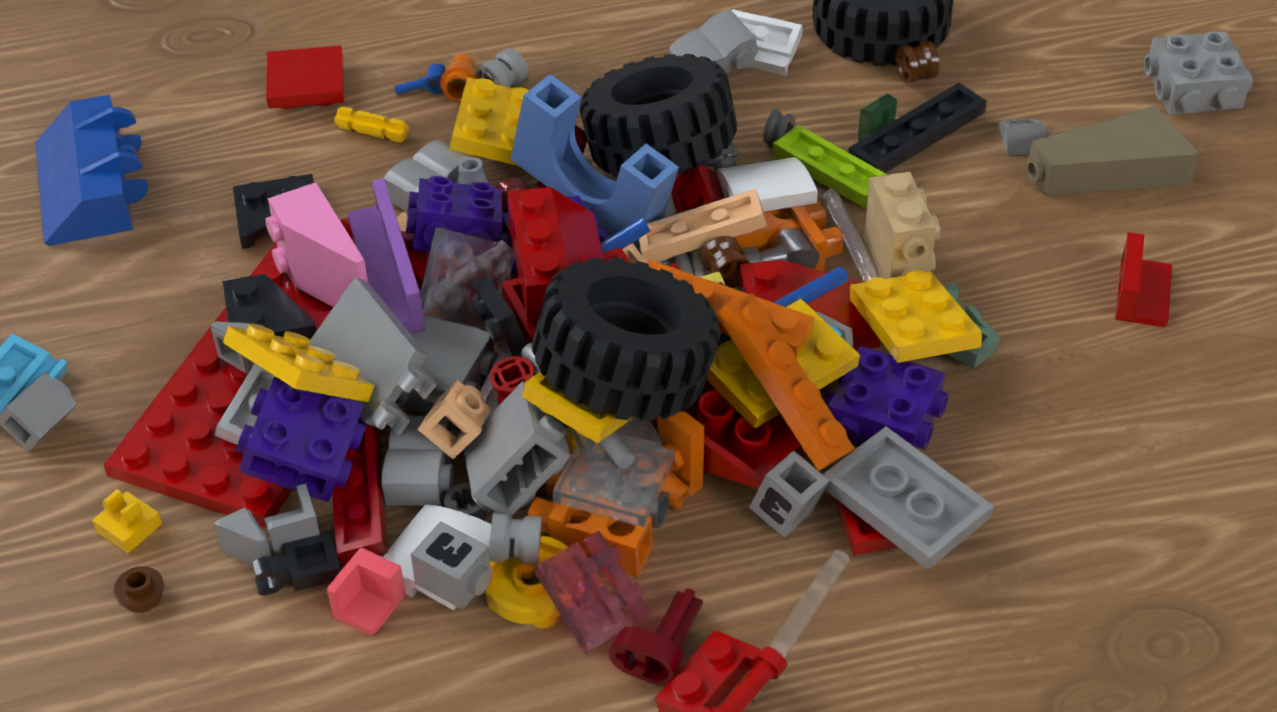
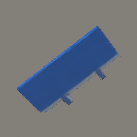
(85, 171)

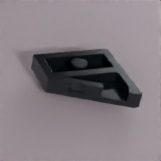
(253, 204)
(264, 303)
(497, 317)

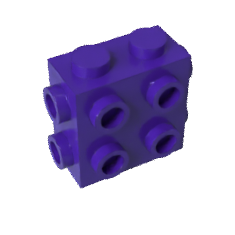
(455, 207)
(890, 396)
(301, 439)

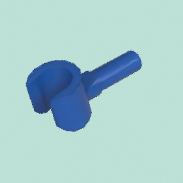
(430, 82)

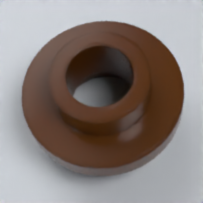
(138, 598)

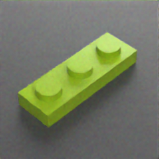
(828, 163)

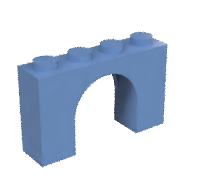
(549, 152)

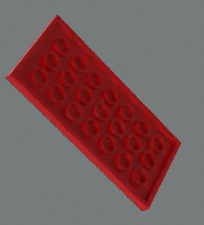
(175, 440)

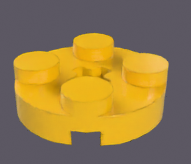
(522, 602)

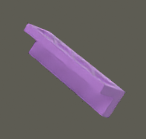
(386, 258)

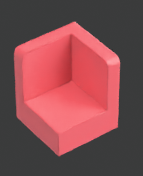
(366, 591)

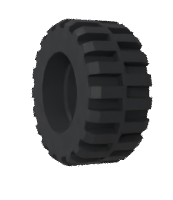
(879, 27)
(667, 102)
(625, 339)

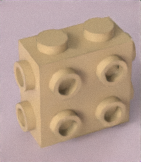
(899, 226)

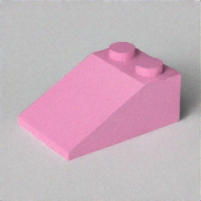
(313, 244)

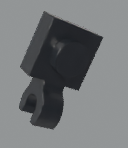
(304, 562)

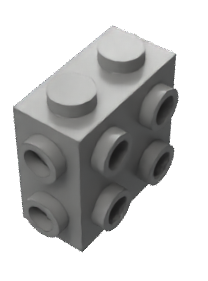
(1198, 73)
(454, 355)
(514, 454)

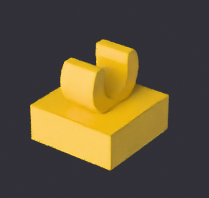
(126, 520)

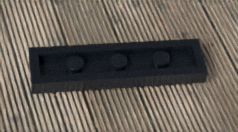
(919, 128)

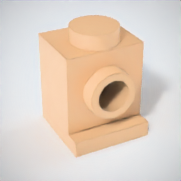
(465, 409)

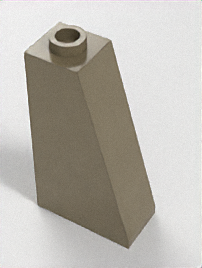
(1113, 155)

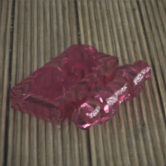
(582, 596)

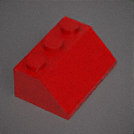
(546, 238)

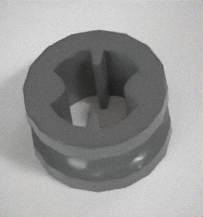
(777, 126)
(458, 496)

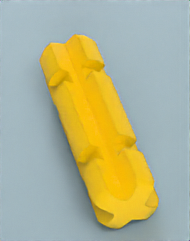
(371, 124)

